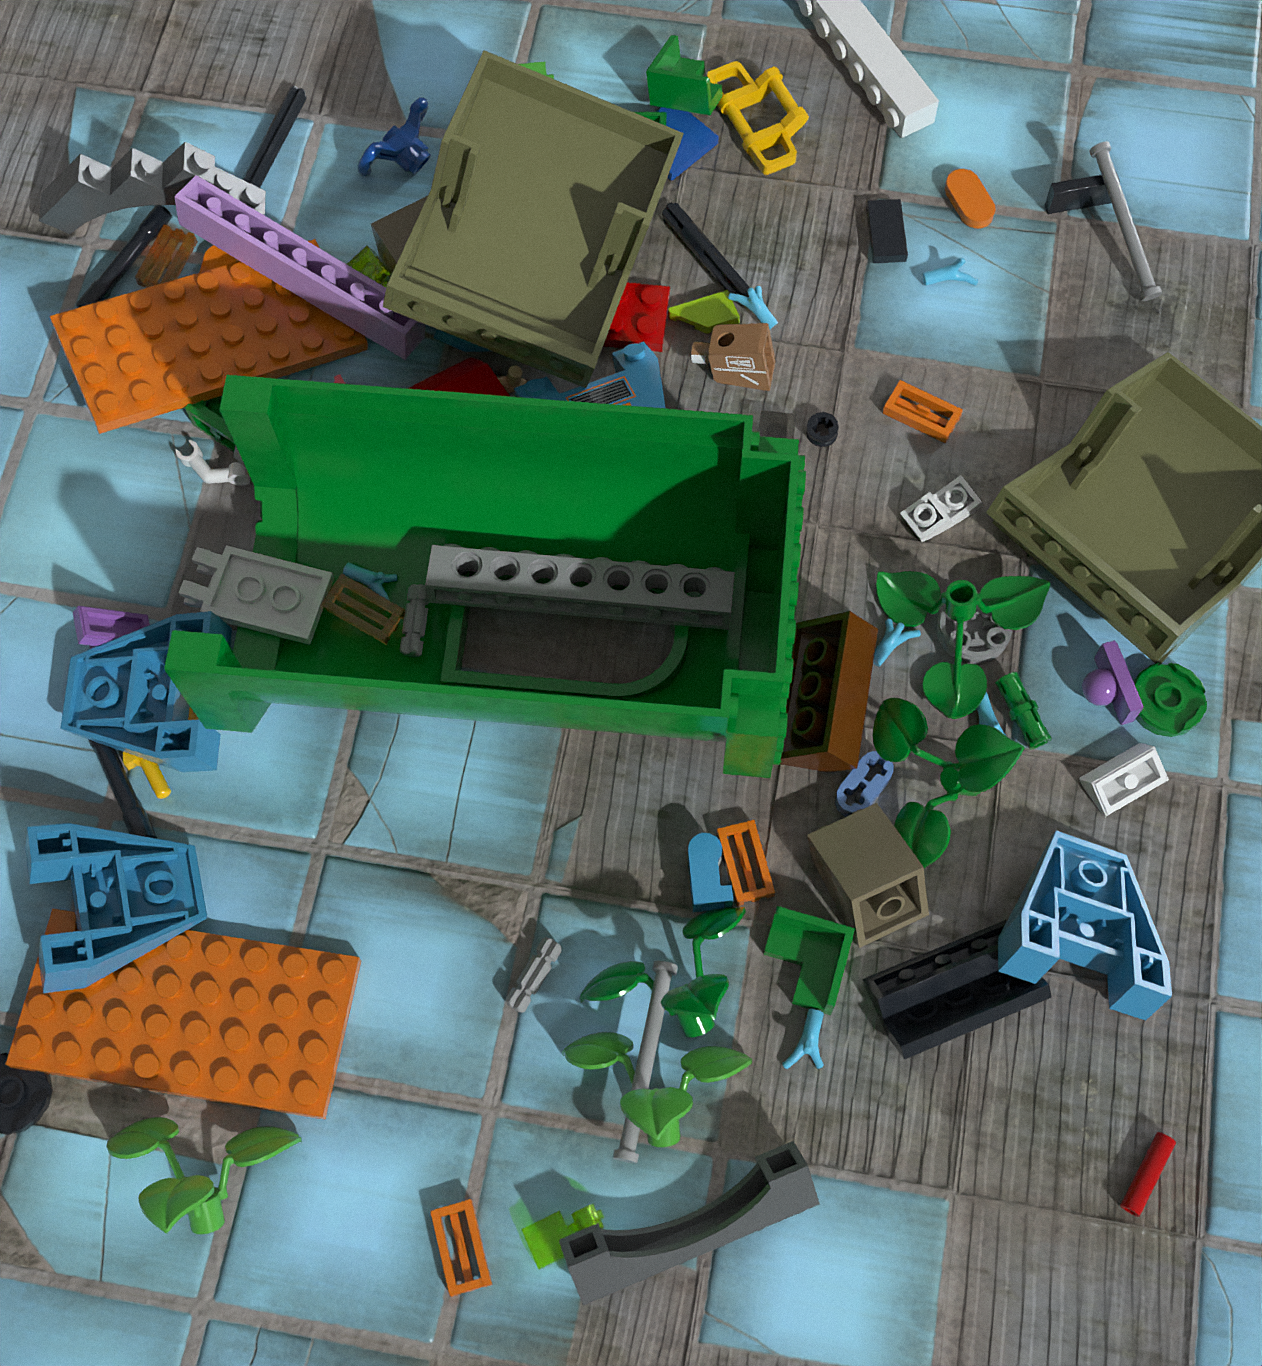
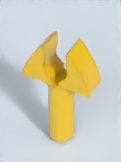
(152, 773)

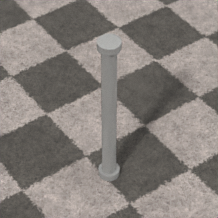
(1101, 153)
(648, 1047)

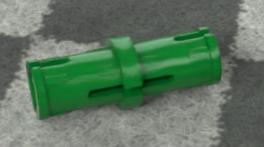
(1023, 710)

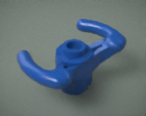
(400, 144)

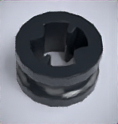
(826, 419)

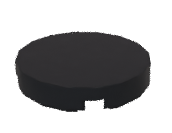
(23, 1097)

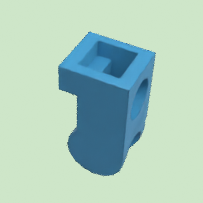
(704, 876)

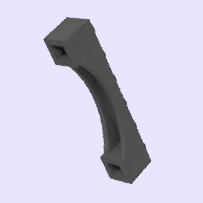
(616, 1259)

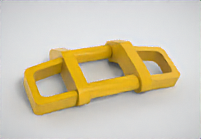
(750, 94)

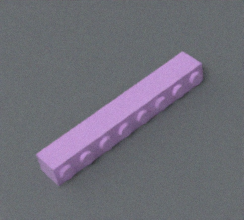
(295, 265)

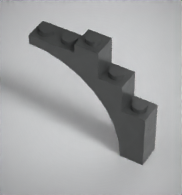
(136, 180)

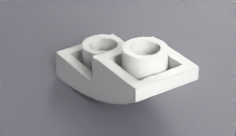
(941, 510)

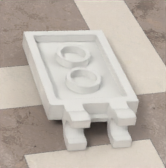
(260, 592)

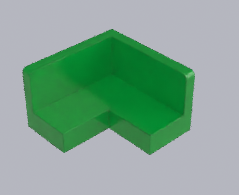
(680, 82)
(817, 947)

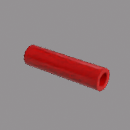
(1148, 1174)

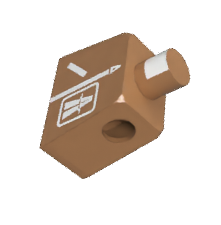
(738, 355)

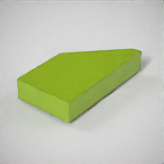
(706, 312)

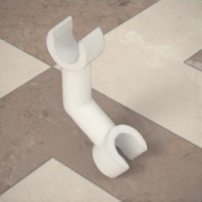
(235, 474)

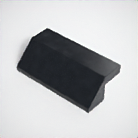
(949, 993)

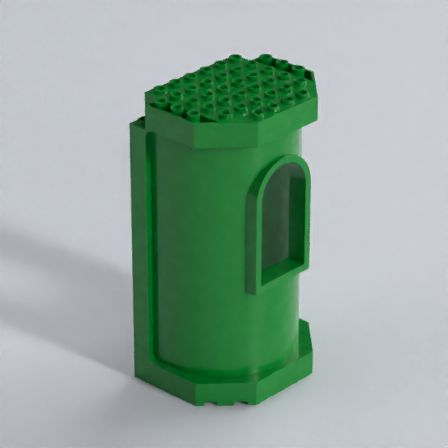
(404, 469)

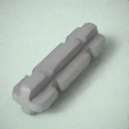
(414, 621)
(533, 975)

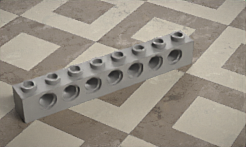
(595, 600)

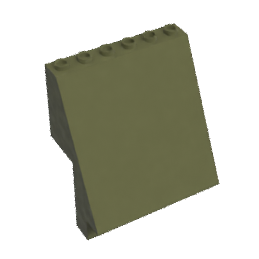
(532, 219)
(1147, 506)

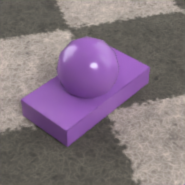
(100, 625)
(1112, 684)

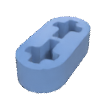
(857, 779)

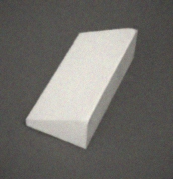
(1124, 778)

